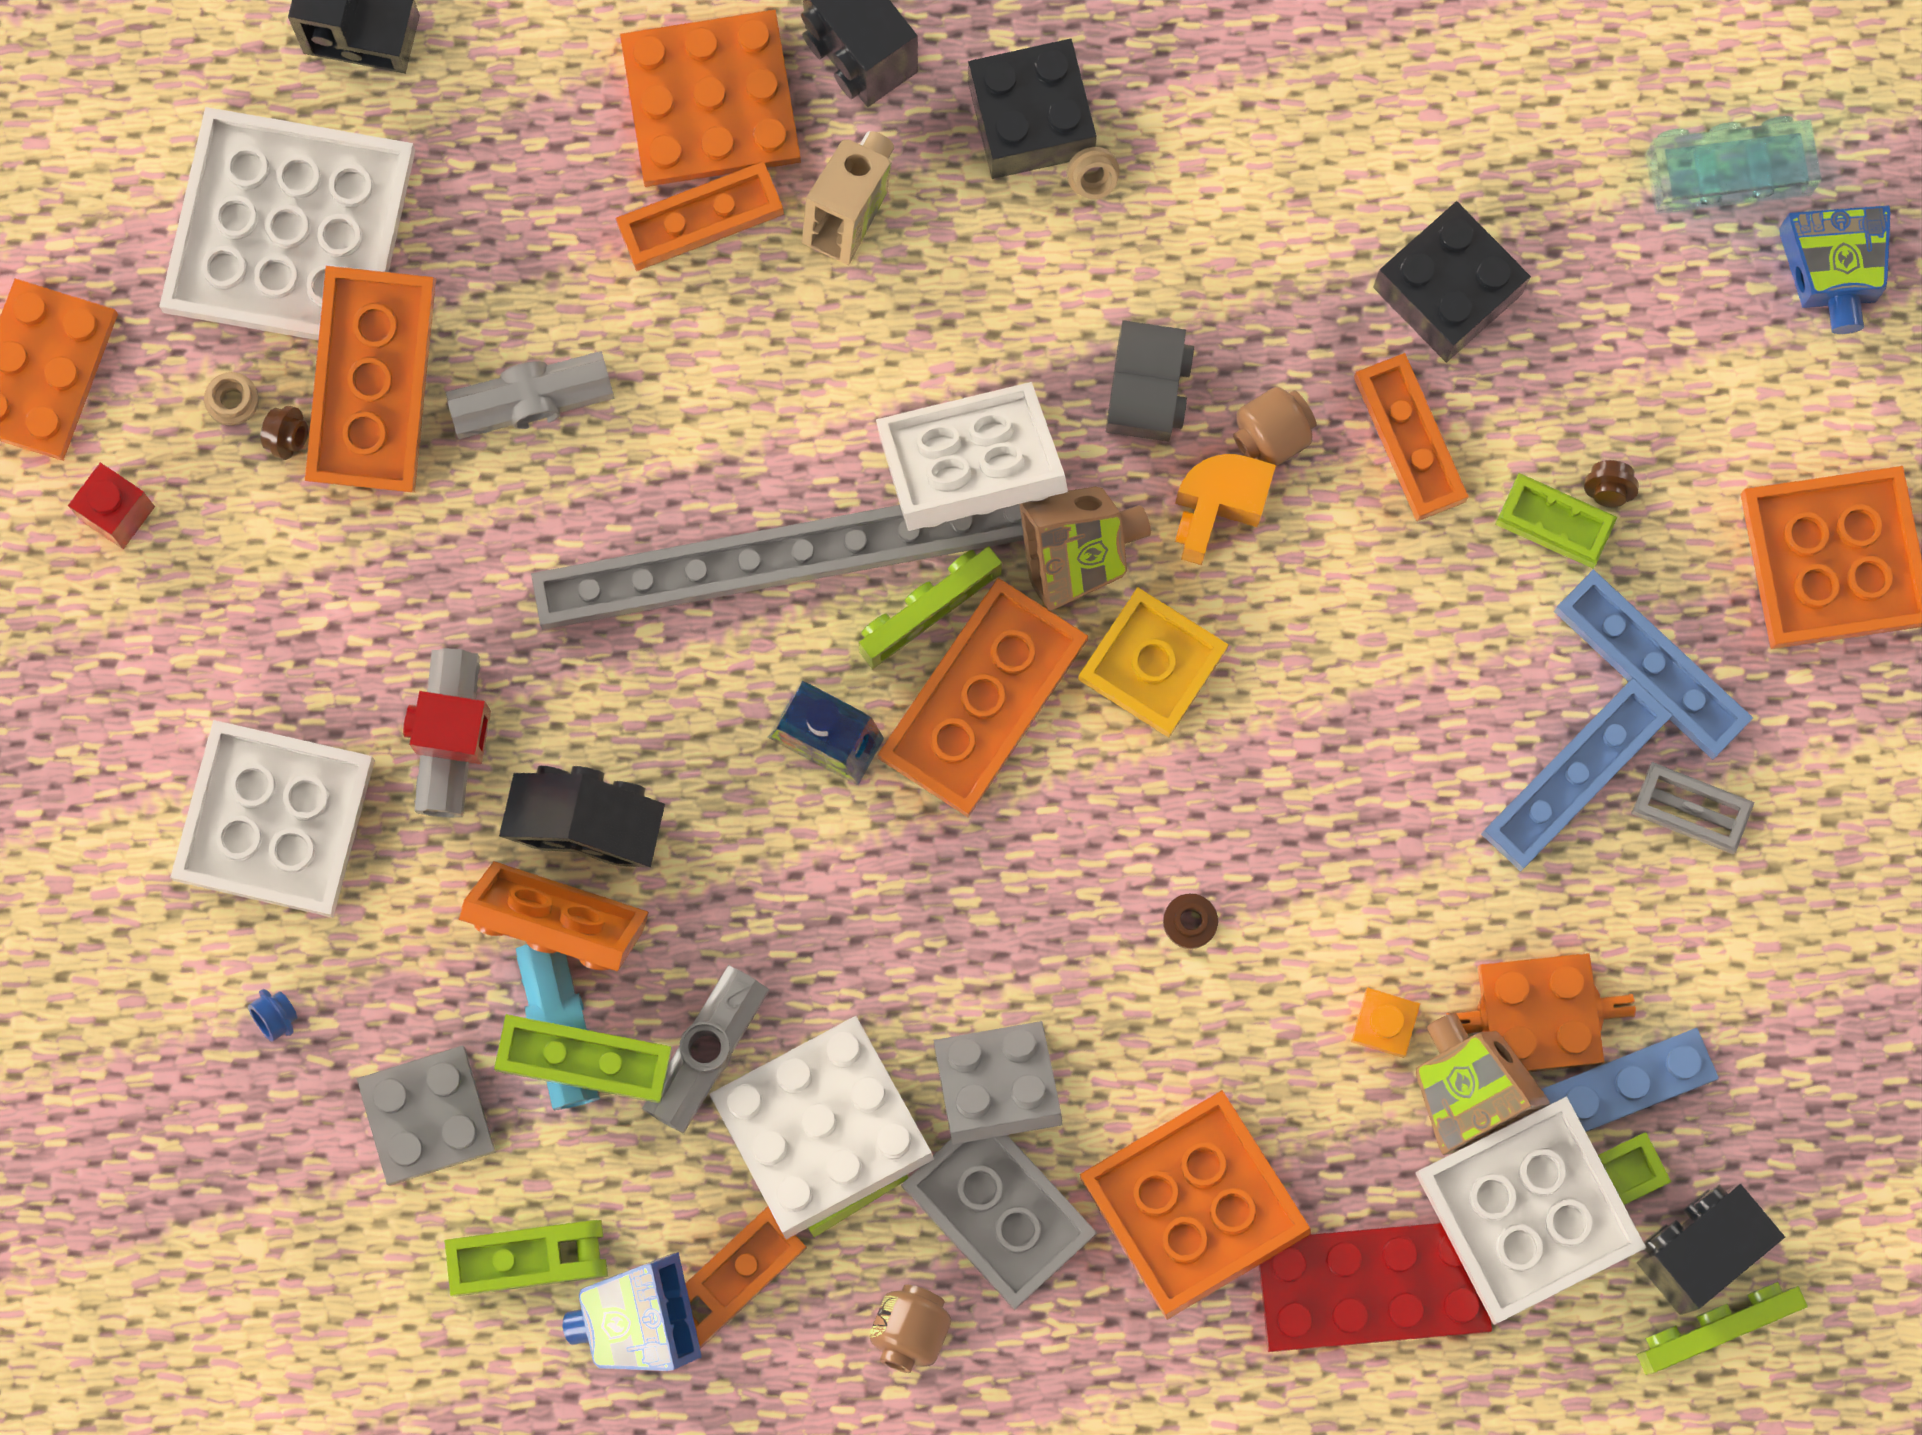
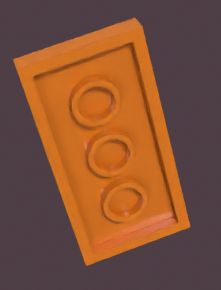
(370, 379)
(982, 697)

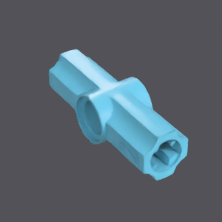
(554, 1001)

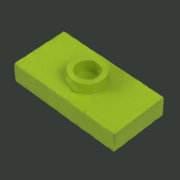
(1556, 520)

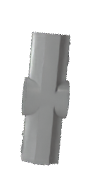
(529, 394)
(444, 781)
(723, 1017)

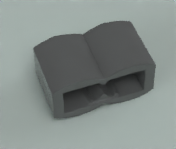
(1147, 381)

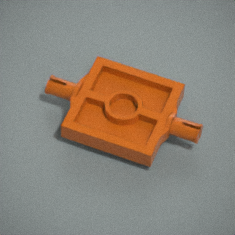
(1546, 1010)

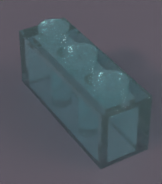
(1732, 165)

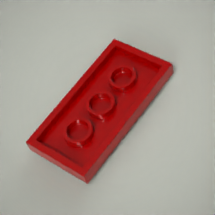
(1368, 1289)

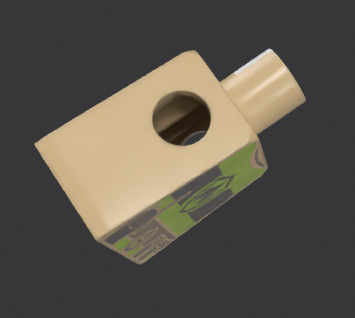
(847, 196)

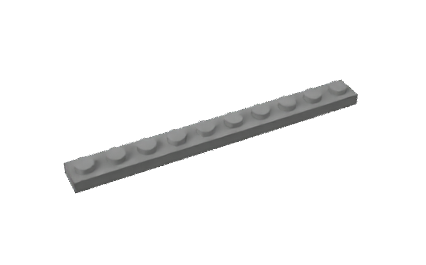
(757, 562)

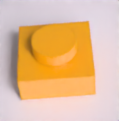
(1385, 1022)

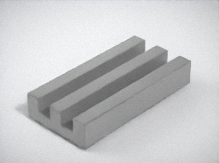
(1683, 826)

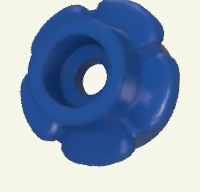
(273, 1014)

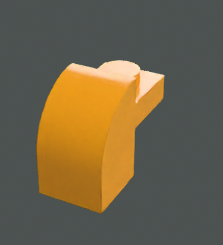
(1221, 487)

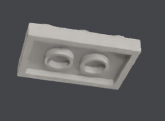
(1000, 1213)

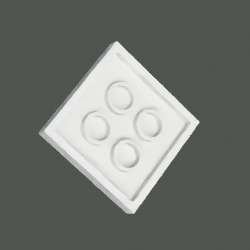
(971, 456)
(272, 818)
(821, 1127)
(1530, 1210)

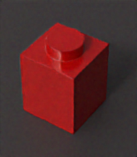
(111, 505)
(447, 727)

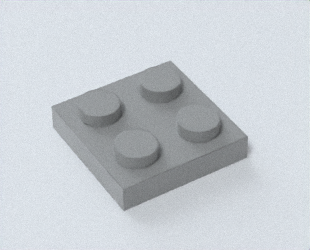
(997, 1082)
(425, 1115)

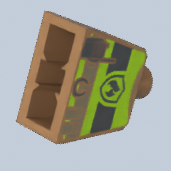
(1077, 543)
(1474, 1085)

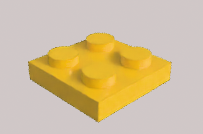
(1153, 662)

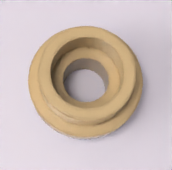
(1097, 184)
(226, 383)

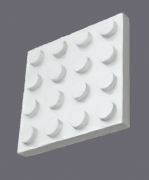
(275, 209)

